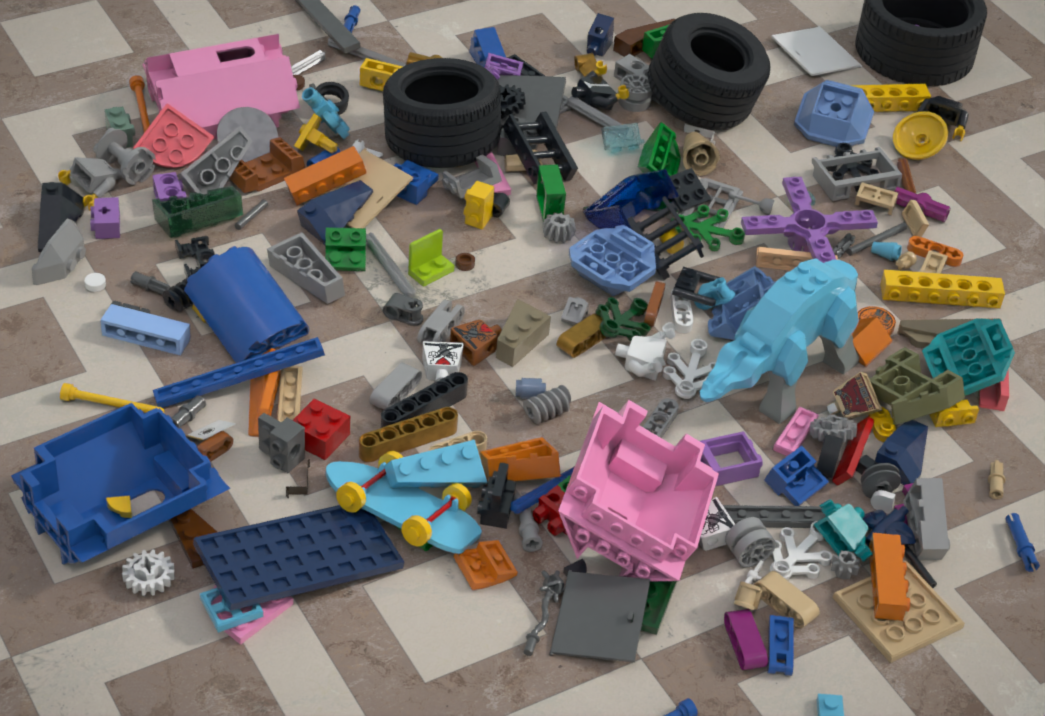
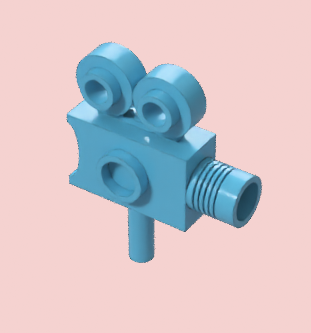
(327, 111)

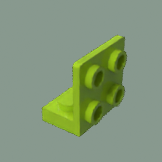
(426, 259)

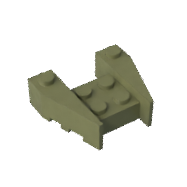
(911, 392)

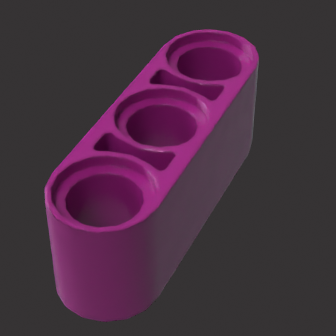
(745, 639)

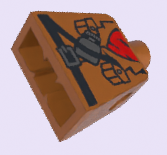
(477, 339)

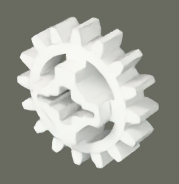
(148, 572)

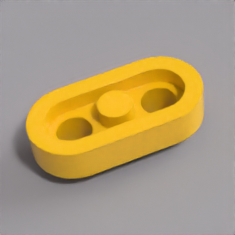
(883, 424)

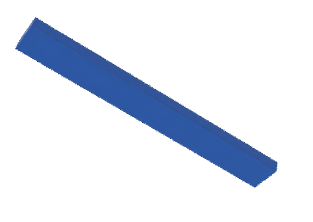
(238, 372)

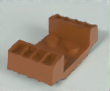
(268, 168)

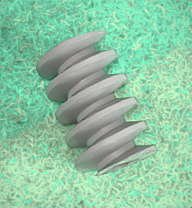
(548, 404)

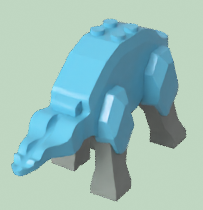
(776, 332)

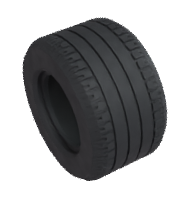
(708, 71)
(442, 112)

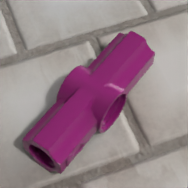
(928, 206)

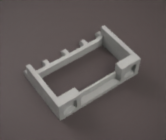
(837, 190)

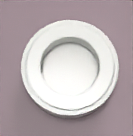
(95, 282)

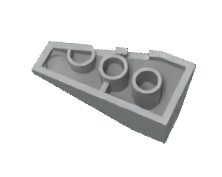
(217, 164)

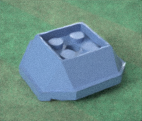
(834, 114)
(614, 259)

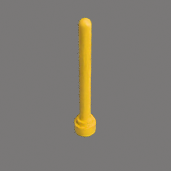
(69, 392)

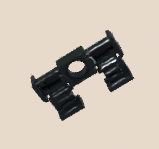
(200, 251)

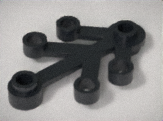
(864, 167)

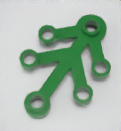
(705, 227)

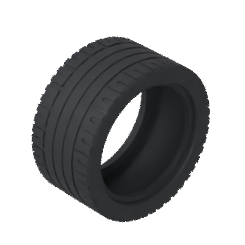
(928, 54)

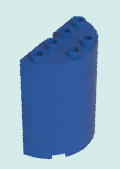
(244, 304)

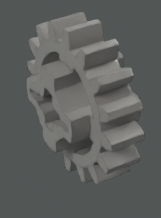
(833, 426)

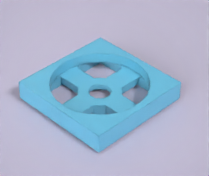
(238, 617)

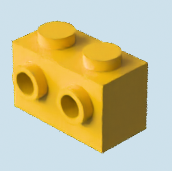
(479, 204)

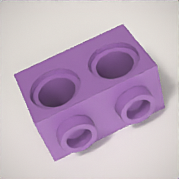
(167, 185)

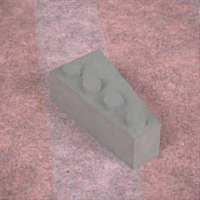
(306, 267)

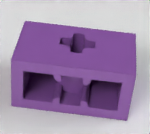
(106, 218)

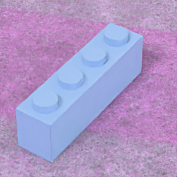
(145, 329)

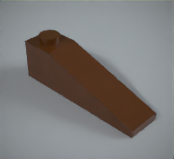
(631, 40)

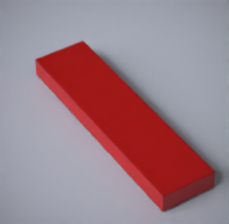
(853, 452)

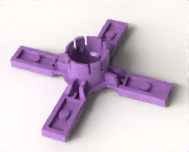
(797, 225)

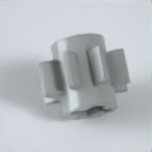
(845, 565)

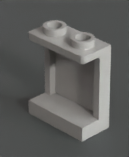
(486, 173)

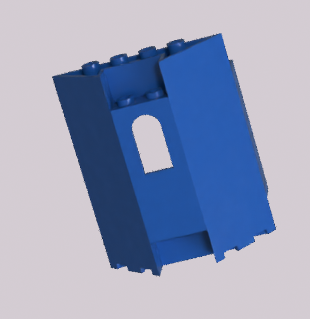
(113, 458)

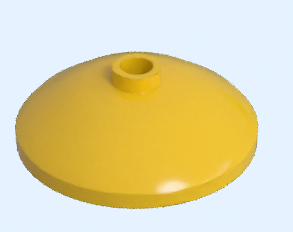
(919, 128)

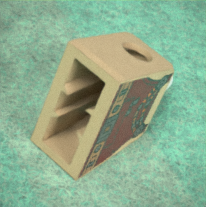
(855, 398)

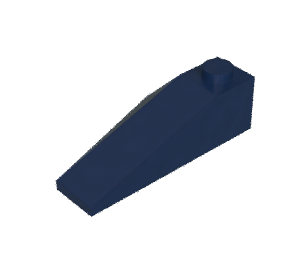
(333, 209)
(905, 450)

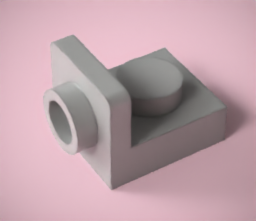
(575, 310)

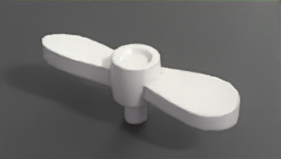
(753, 574)

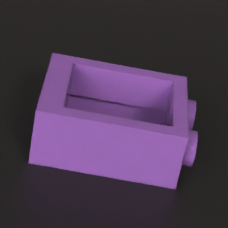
(729, 444)

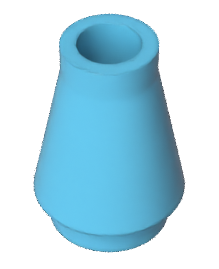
(888, 250)

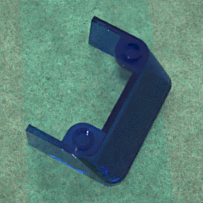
(630, 198)

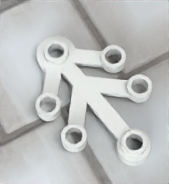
(686, 388)
(785, 566)

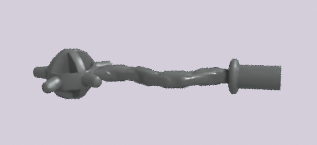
(553, 586)

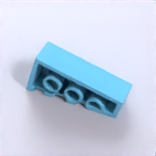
(438, 468)

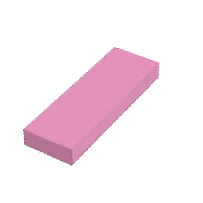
(795, 432)

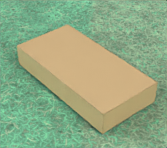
(915, 218)

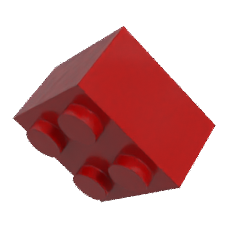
(324, 428)

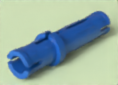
(351, 18)
(1024, 547)

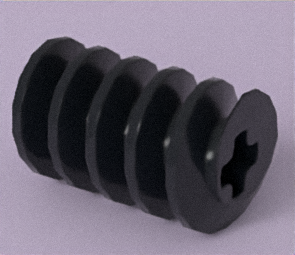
(177, 297)

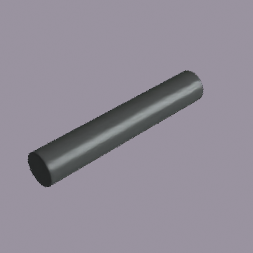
(251, 214)

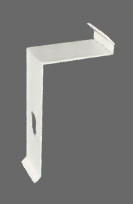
(704, 132)

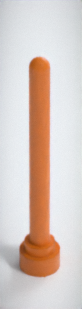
(137, 85)

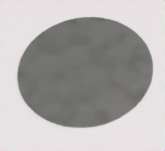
(255, 124)

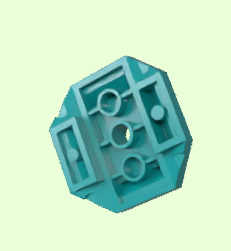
(974, 351)

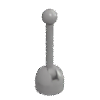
(764, 205)

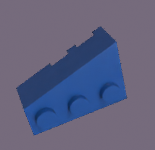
(485, 42)

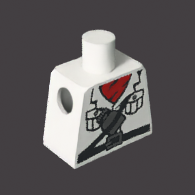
(441, 359)
(715, 526)

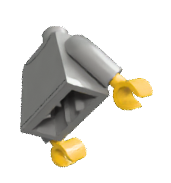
(93, 175)

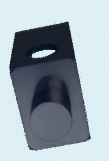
(600, 43)

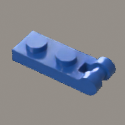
(780, 644)

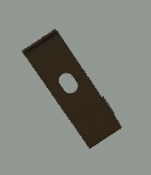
(298, 490)

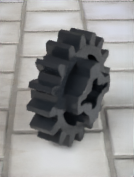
(511, 100)

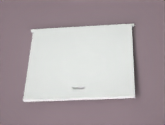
(816, 51)

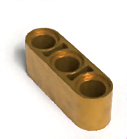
(581, 336)

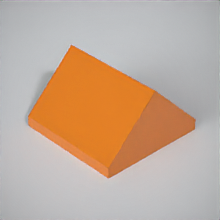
(870, 339)

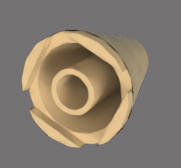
(699, 154)

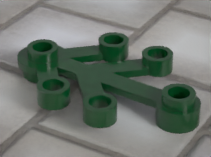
(611, 327)

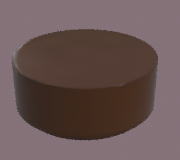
(300, 82)
(465, 261)

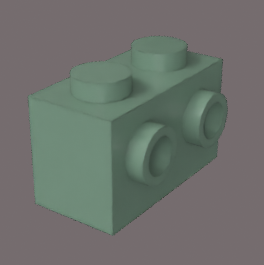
(118, 119)

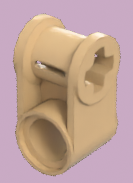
(748, 596)

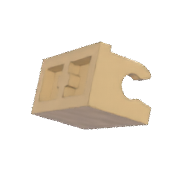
(877, 196)

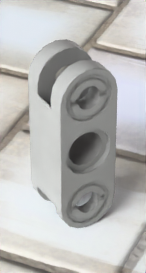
(439, 324)

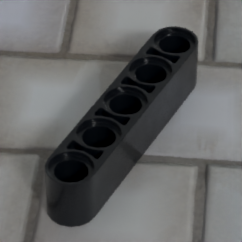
(433, 397)

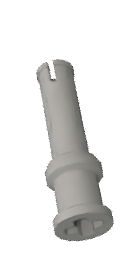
(529, 529)

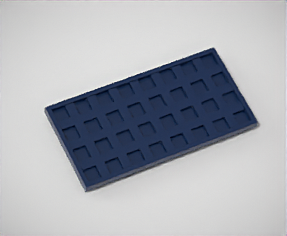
(296, 555)

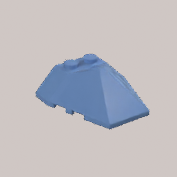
(748, 291)

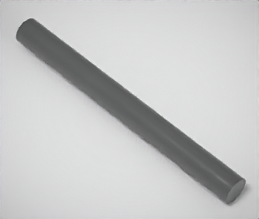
(877, 238)

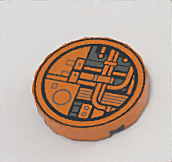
(885, 317)

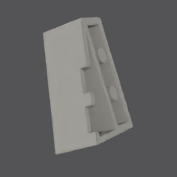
(928, 518)

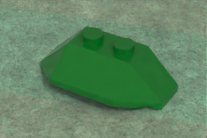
(660, 151)

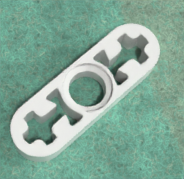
(678, 315)

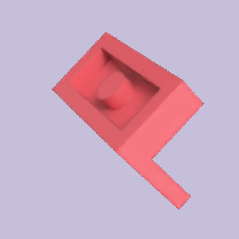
(996, 395)

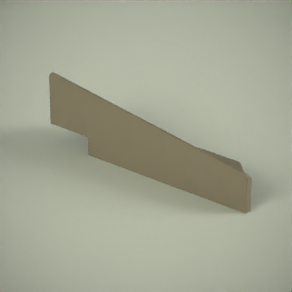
(924, 331)

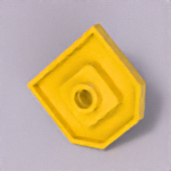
(310, 133)

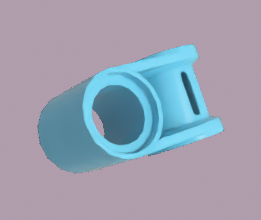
(717, 290)

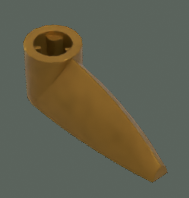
(585, 63)

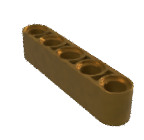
(408, 434)

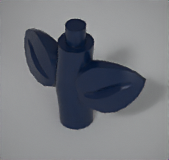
(890, 524)

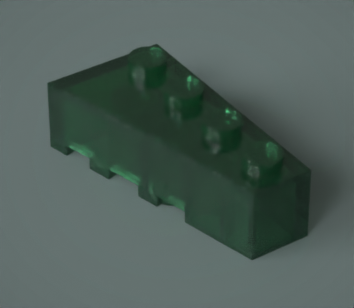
(197, 211)

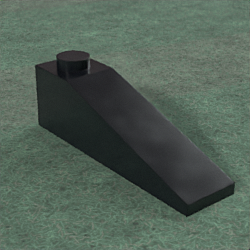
(56, 206)

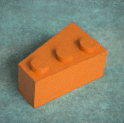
(526, 460)

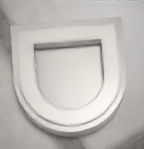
(883, 501)

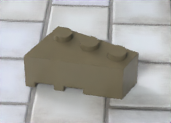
(521, 333)

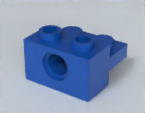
(421, 182)
(796, 477)

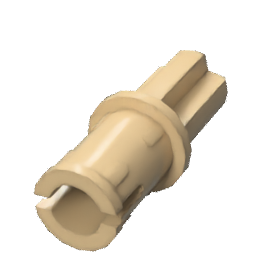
(996, 480)

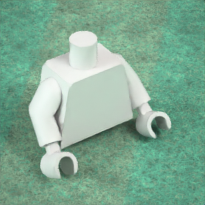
(646, 354)

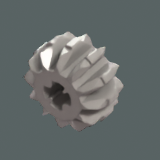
(559, 227)

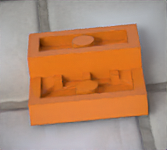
(485, 565)

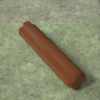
(907, 179)

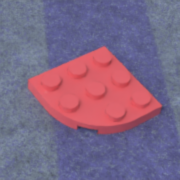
(174, 139)

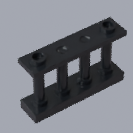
(549, 137)
(663, 264)

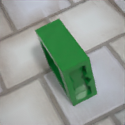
(551, 191)

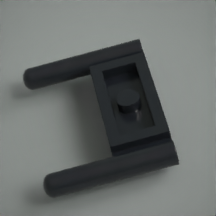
(688, 282)

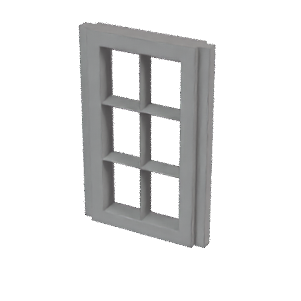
(729, 204)

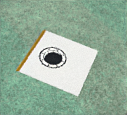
(210, 429)

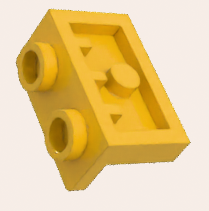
(958, 414)

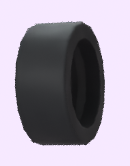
(337, 90)
(829, 455)

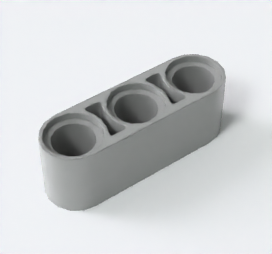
(396, 386)

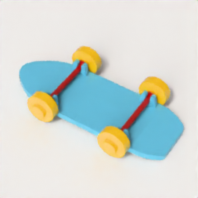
(411, 509)

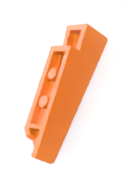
(262, 397)

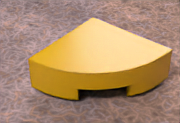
(120, 505)

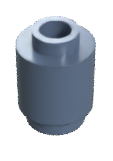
(529, 387)

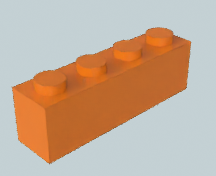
(325, 175)
(888, 577)

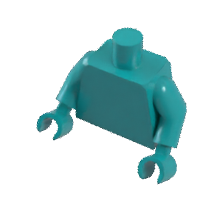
(844, 528)

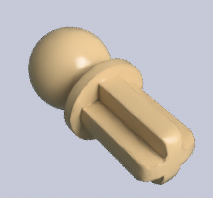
(906, 260)

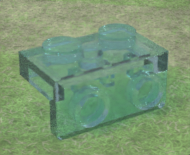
(621, 137)

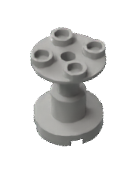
(135, 163)

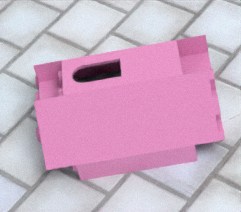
(224, 77)
(637, 496)

